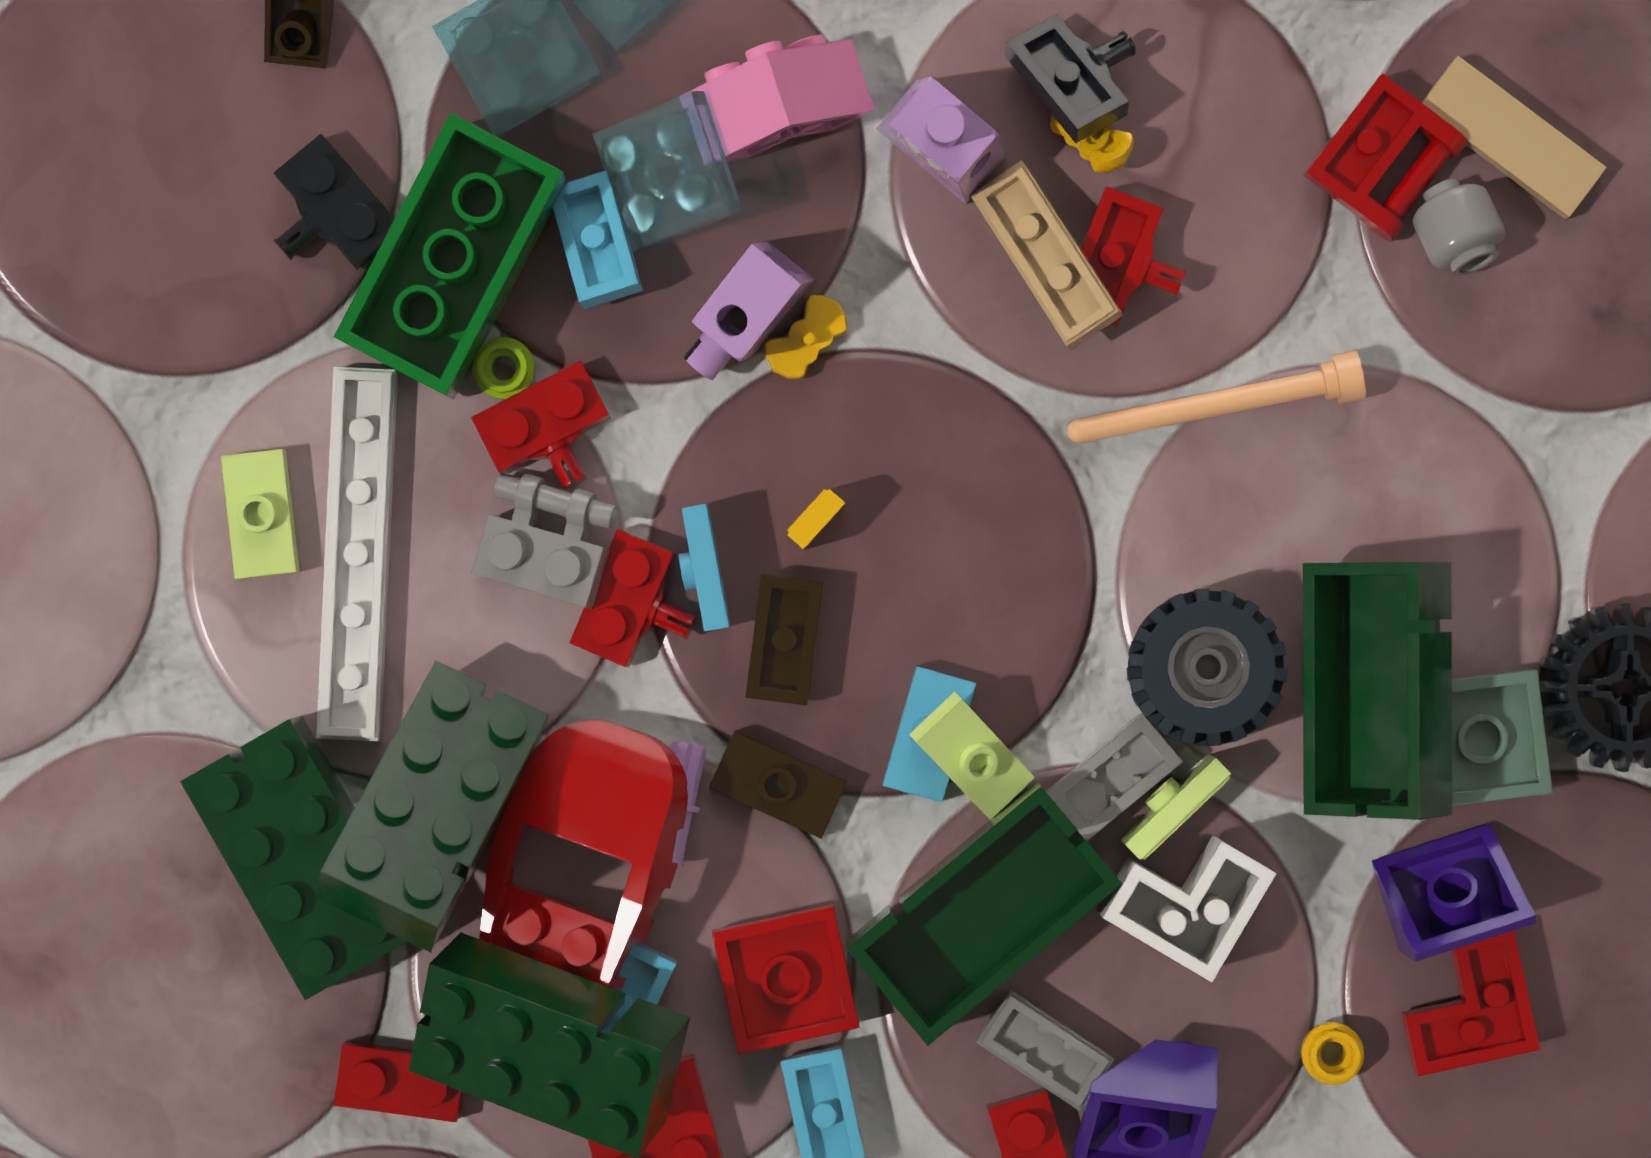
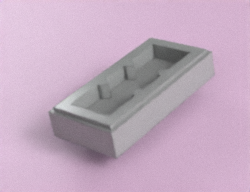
(1043, 1049)

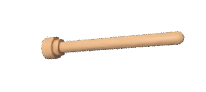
(1335, 379)

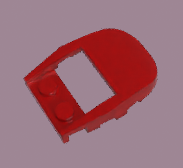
(606, 793)

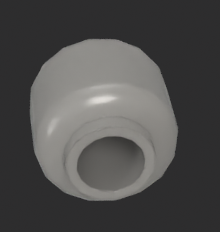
(1459, 227)

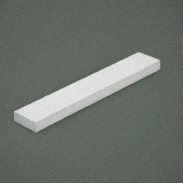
(357, 554)

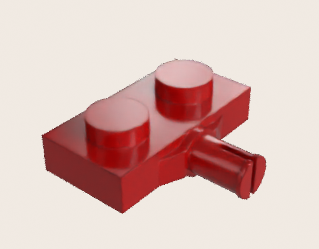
(1122, 247)
(543, 423)
(629, 601)

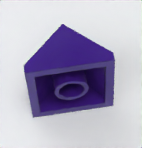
(1451, 893)

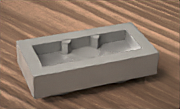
(1114, 776)

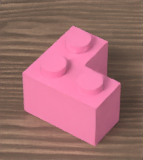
(785, 94)

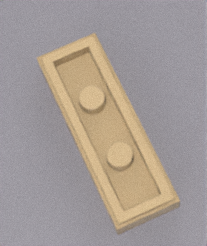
(1514, 138)
(1046, 255)

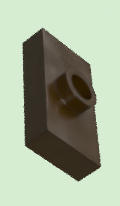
(784, 639)
(778, 784)

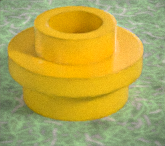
(1347, 1065)

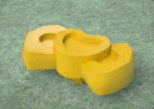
(1104, 149)
(820, 324)

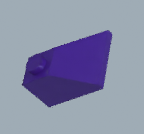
(1152, 1104)

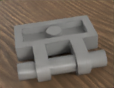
(540, 559)

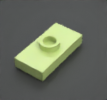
(260, 514)
(972, 755)
(1173, 804)

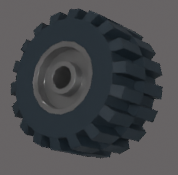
(1206, 667)

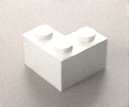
(1192, 922)

